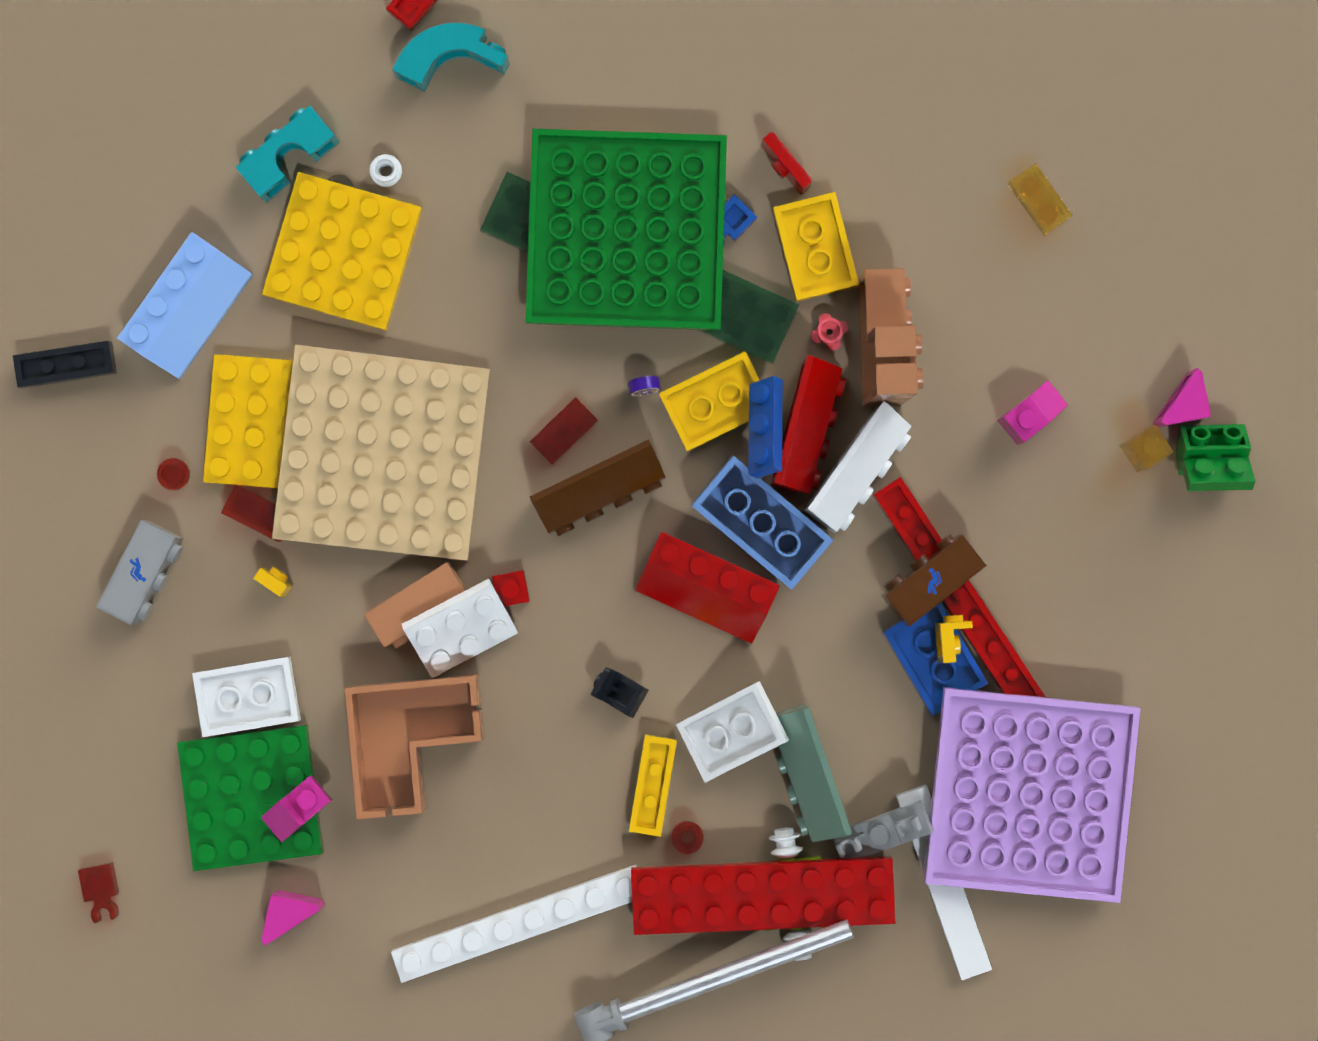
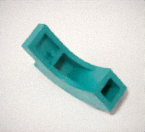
(442, 43)

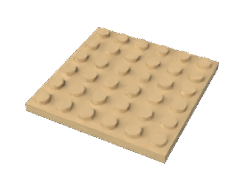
(380, 453)

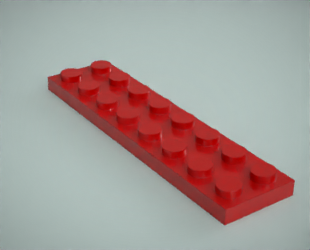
(762, 895)

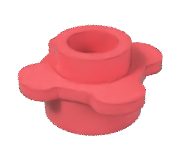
(825, 323)

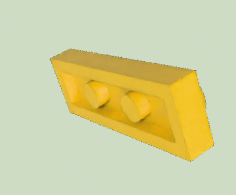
(652, 785)

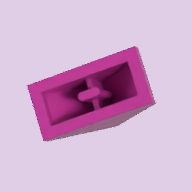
(1187, 402)
(286, 912)

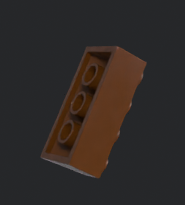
(598, 487)

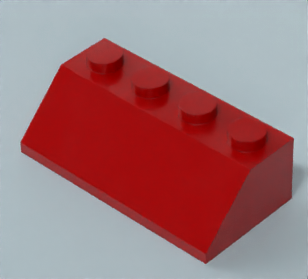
(807, 425)
(707, 587)

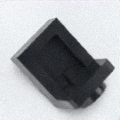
(619, 691)

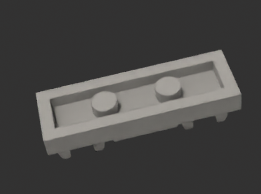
(885, 831)

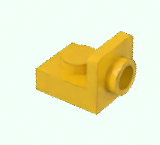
(946, 642)

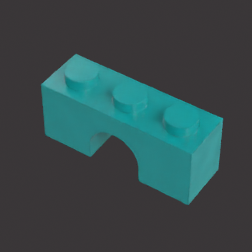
(303, 132)

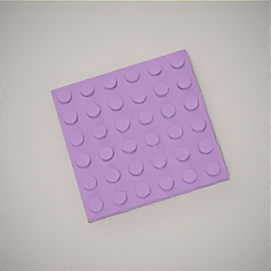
(1032, 795)

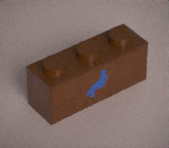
(932, 579)

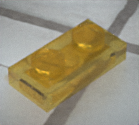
(1039, 199)

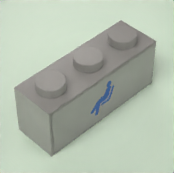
(140, 573)

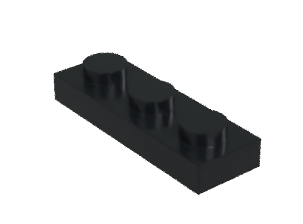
(64, 364)

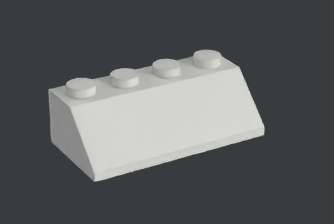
(858, 467)

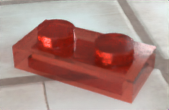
(564, 431)
(251, 510)

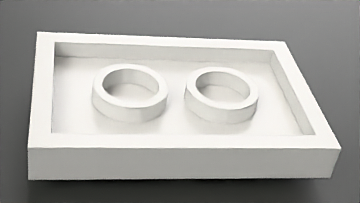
(459, 628)
(246, 696)
(732, 732)

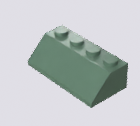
(810, 777)

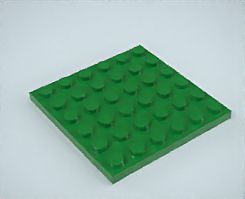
(626, 229)

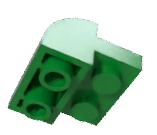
(1214, 457)

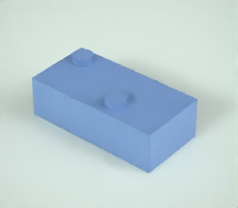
(762, 522)

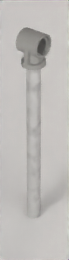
(600, 1021)

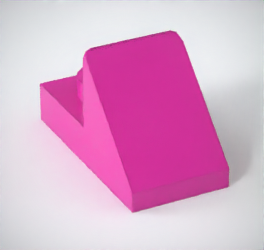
(296, 808)

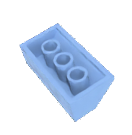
(185, 306)

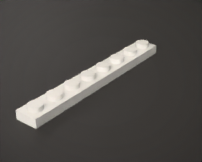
(513, 925)

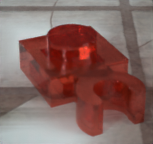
(99, 884)

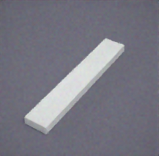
(950, 905)

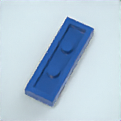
(765, 427)

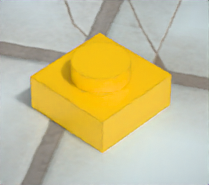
(274, 580)

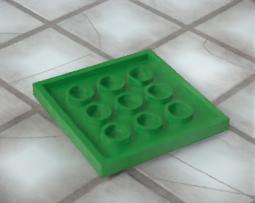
(233, 784)

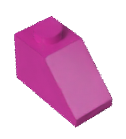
(1032, 413)

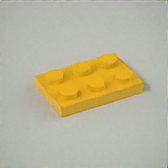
(815, 246)
(711, 401)

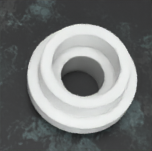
(382, 161)

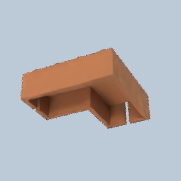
(887, 339)
(390, 727)

